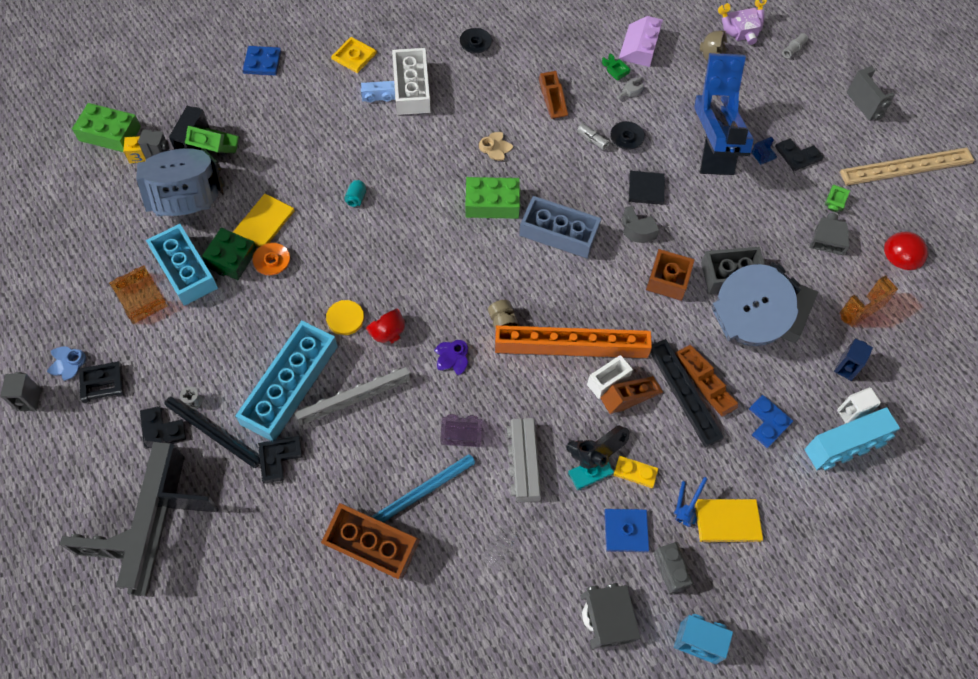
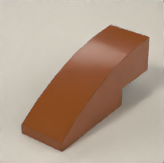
(553, 94)

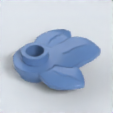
(64, 362)

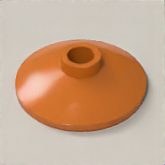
(269, 252)

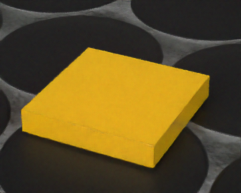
(354, 54)

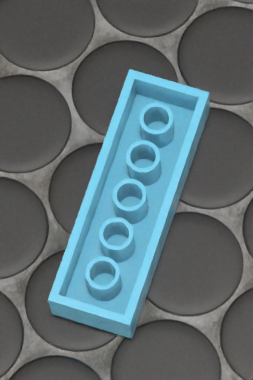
(287, 381)

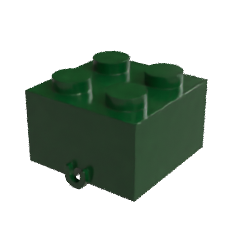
(229, 254)

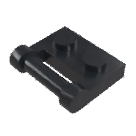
(99, 376)

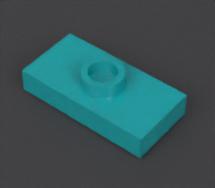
(583, 477)

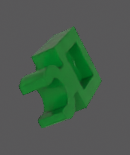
(616, 69)

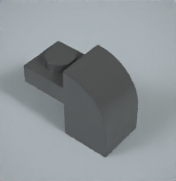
(639, 230)

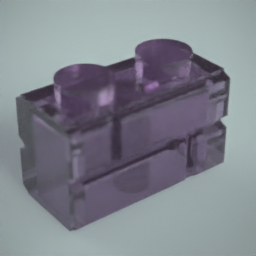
(461, 431)

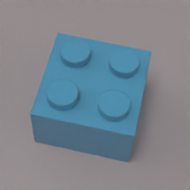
(703, 639)

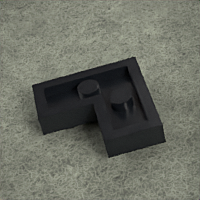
(798, 158)
(153, 426)
(272, 455)

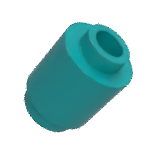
(355, 193)

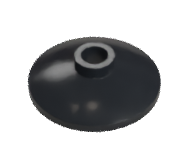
(475, 40)
(629, 130)

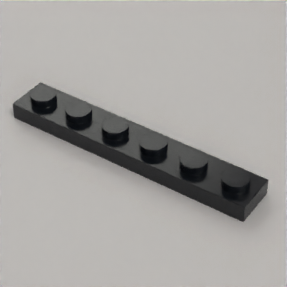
(686, 393)

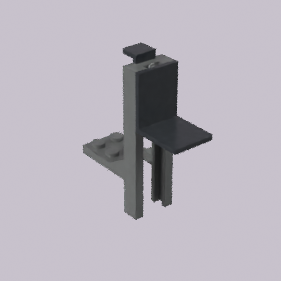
(141, 543)

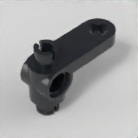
(596, 453)

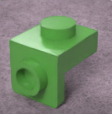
(836, 198)

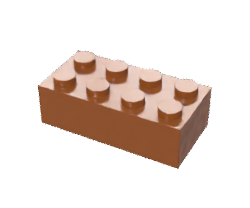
(370, 541)

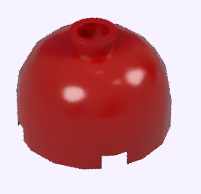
(387, 327)

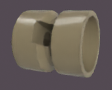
(502, 314)

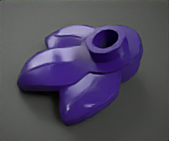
(450, 358)

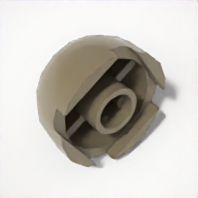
(714, 43)

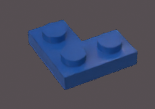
(773, 419)

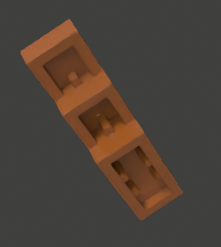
(708, 383)

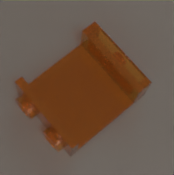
(138, 294)
(880, 294)

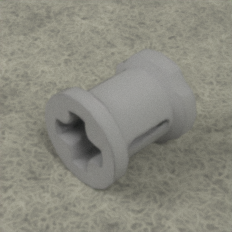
(196, 398)

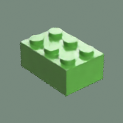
(105, 127)
(492, 197)

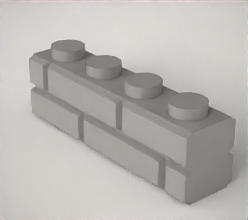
(525, 460)

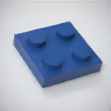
(262, 60)

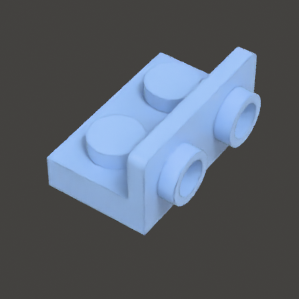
(378, 91)

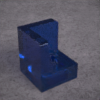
(763, 152)

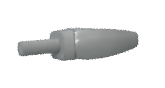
(630, 89)

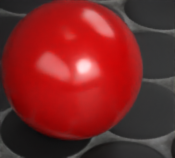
(906, 250)

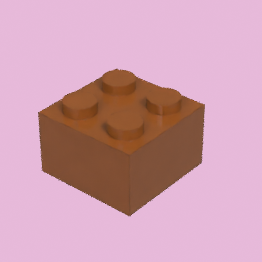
(670, 274)

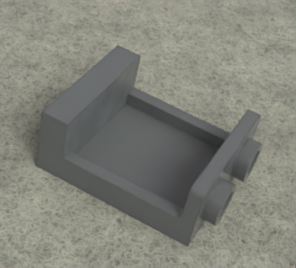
(868, 95)
(611, 615)

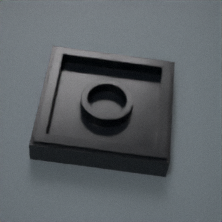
(646, 187)

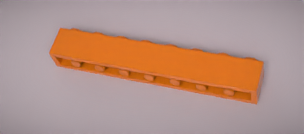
(572, 341)

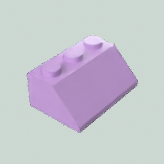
(641, 41)

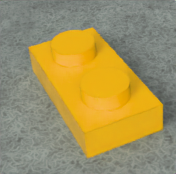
(635, 472)

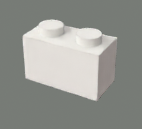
(612, 373)

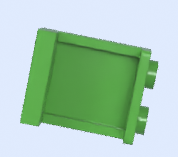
(212, 139)

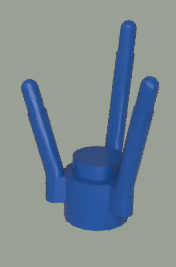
(687, 512)

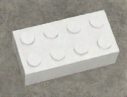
(411, 81)

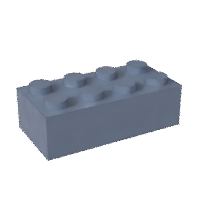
(559, 226)

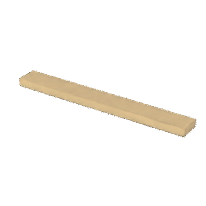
(906, 166)

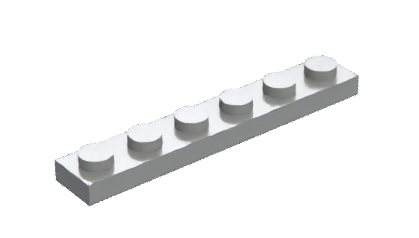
(346, 398)

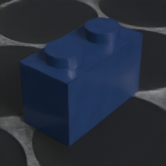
(853, 359)

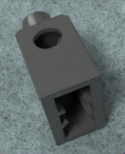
(831, 235)

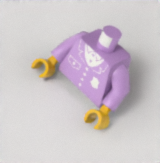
(743, 23)

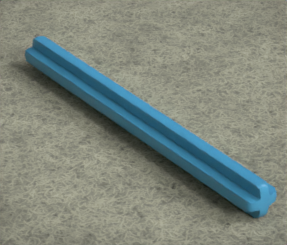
(424, 488)

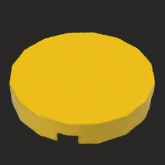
(345, 317)

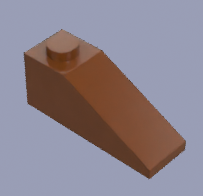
(630, 393)

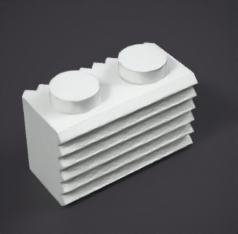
(859, 405)

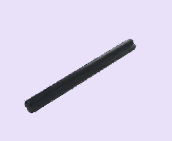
(213, 432)

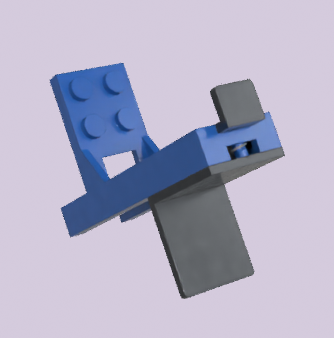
(722, 142)

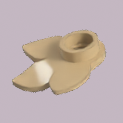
(497, 146)

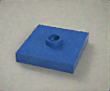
(626, 530)

